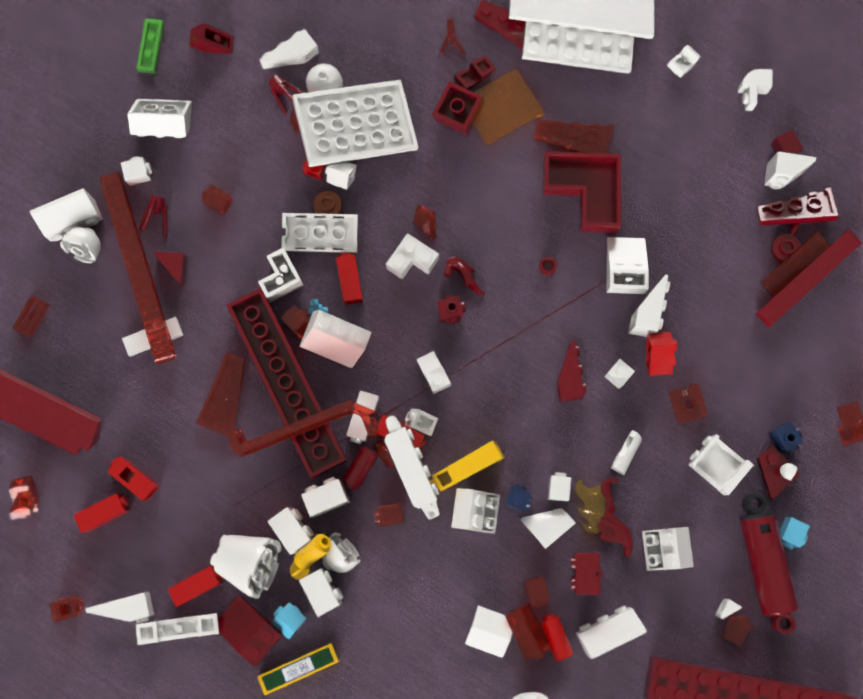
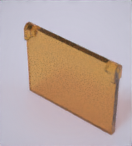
(505, 107)

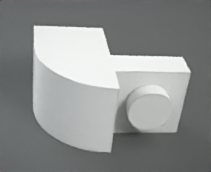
(754, 83)

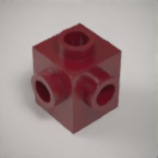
(448, 315)

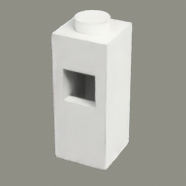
(357, 430)

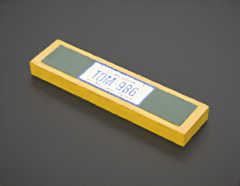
(298, 669)

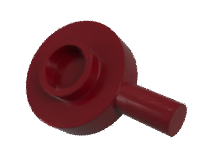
(785, 244)

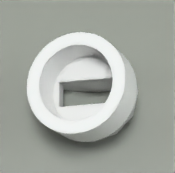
(788, 471)

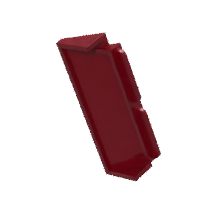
(47, 415)

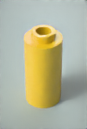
(312, 551)

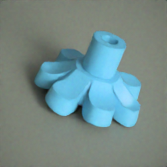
(316, 306)

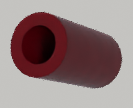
(359, 468)

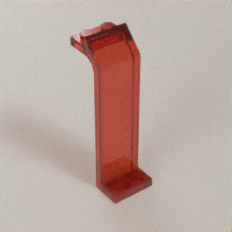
(243, 447)

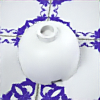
(323, 78)
(82, 243)
(341, 556)

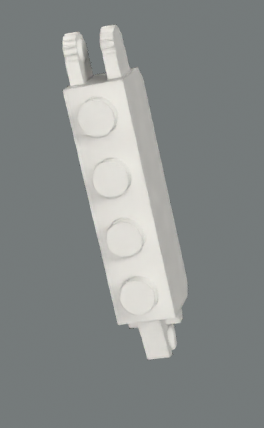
(410, 468)

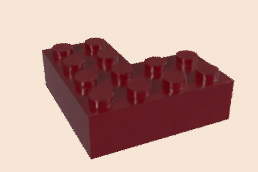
(594, 179)

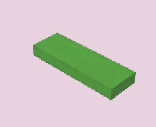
(150, 46)

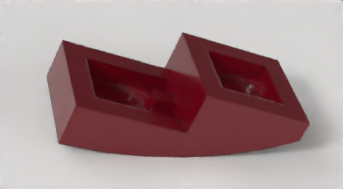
(476, 73)

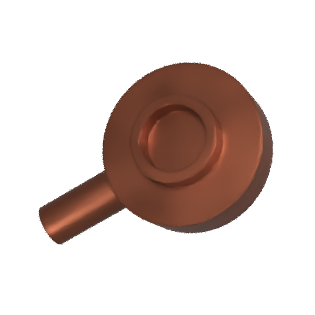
(327, 203)

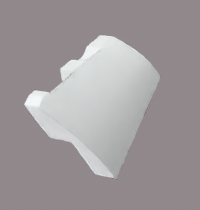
(548, 525)

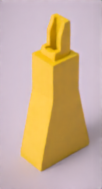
(468, 466)

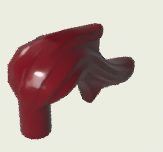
(465, 271)

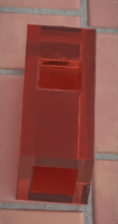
(527, 632)

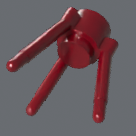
(280, 86)
(155, 206)

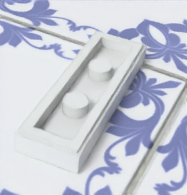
(139, 342)

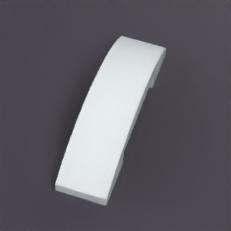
(177, 628)

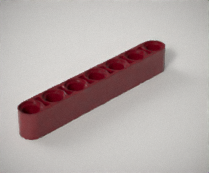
(808, 278)

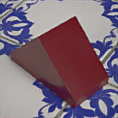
(175, 263)

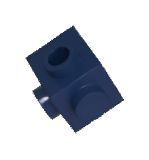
(786, 437)
(518, 498)

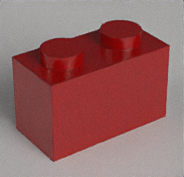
(660, 353)

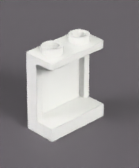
(719, 464)

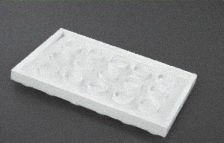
(354, 122)

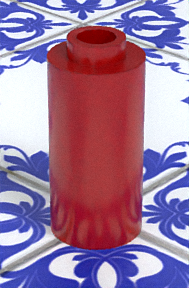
(556, 637)

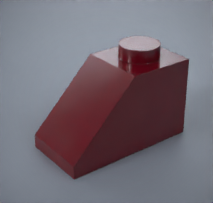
(210, 40)

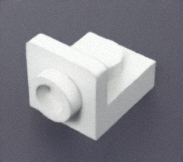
(421, 421)

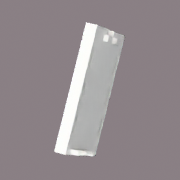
(320, 232)

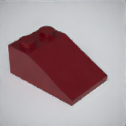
(248, 631)

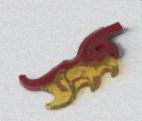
(599, 512)

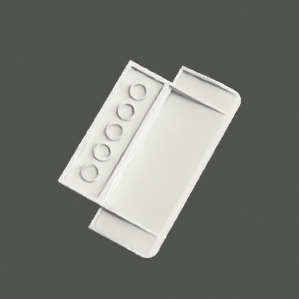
(584, 31)

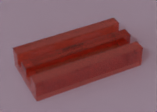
(36, 321)

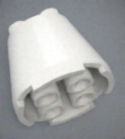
(247, 562)

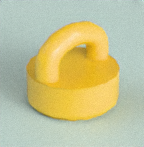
(298, 573)

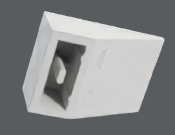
(627, 266)
(648, 315)

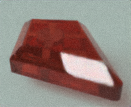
(426, 221)

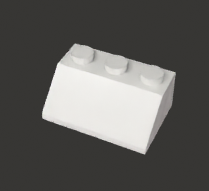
(160, 118)
(66, 213)
(335, 338)
(610, 631)

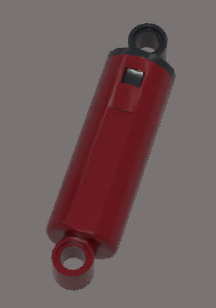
(768, 563)

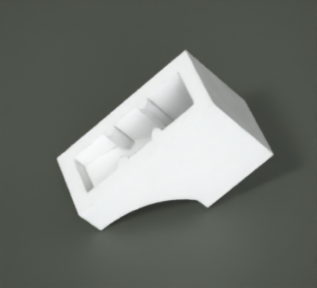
(433, 372)

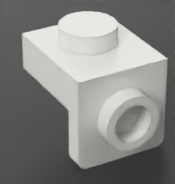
(684, 61)

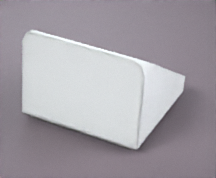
(726, 608)

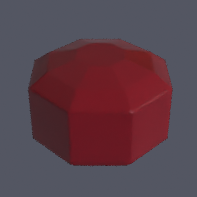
(547, 266)

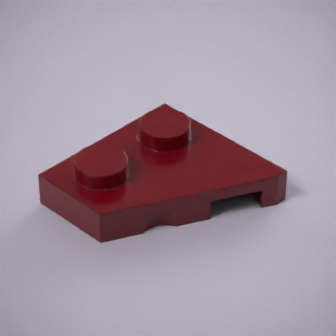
(770, 462)

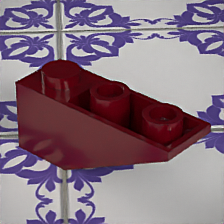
(569, 381)

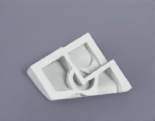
(627, 453)

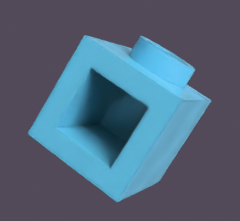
(793, 533)
(288, 620)

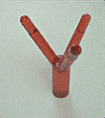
(451, 36)

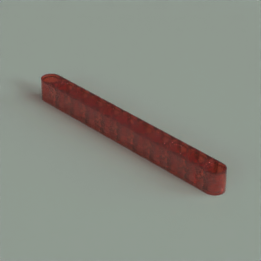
(138, 268)

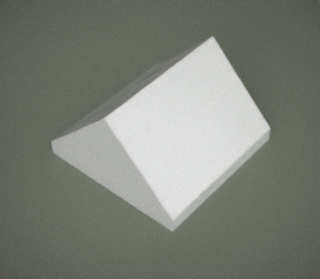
(489, 632)

